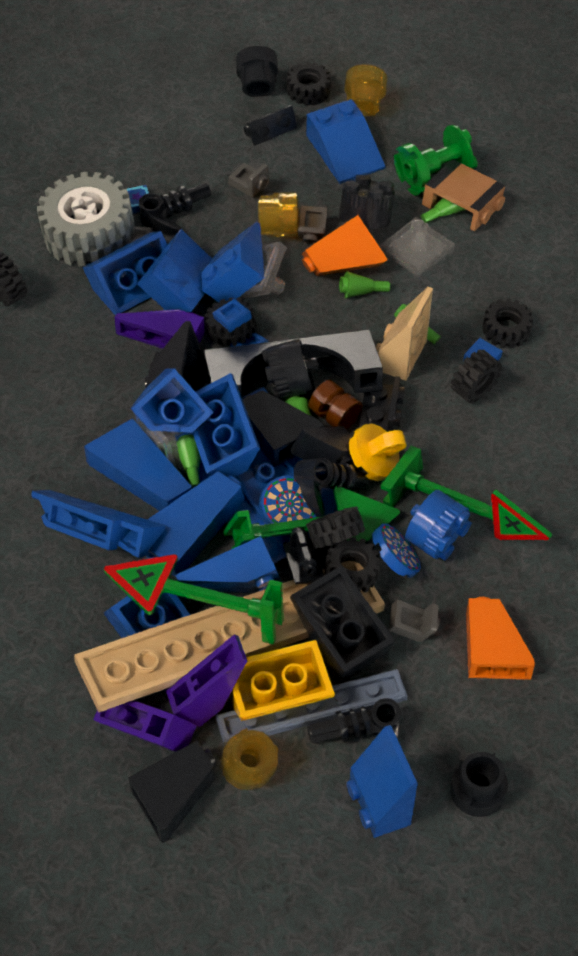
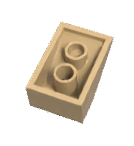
(406, 337)

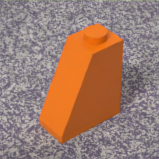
(344, 250)
(494, 642)

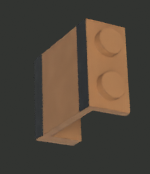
(466, 189)

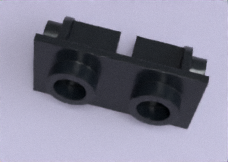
(271, 125)
(302, 557)

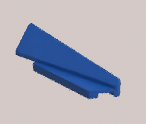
(98, 523)

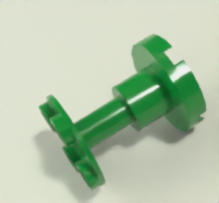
(418, 166)

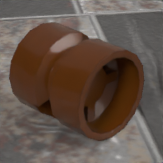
(335, 405)

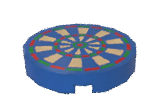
(283, 501)
(396, 551)

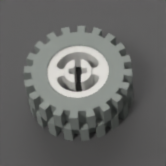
(88, 234)

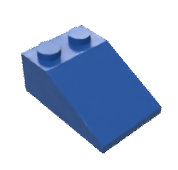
(344, 141)
(235, 266)
(176, 274)
(237, 570)
(130, 619)
(383, 785)

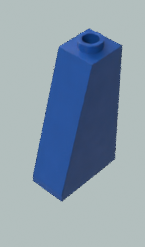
(137, 465)
(196, 519)

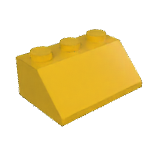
(281, 681)

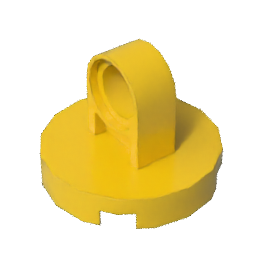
(376, 450)

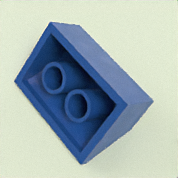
(117, 274)
(226, 436)

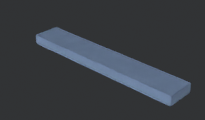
(348, 696)

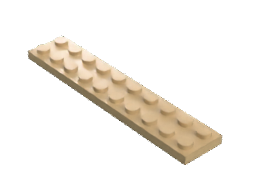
(167, 652)

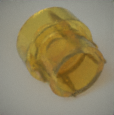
(366, 87)
(279, 214)
(252, 743)

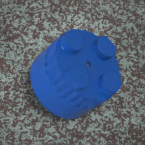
(437, 525)

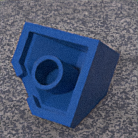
(170, 405)

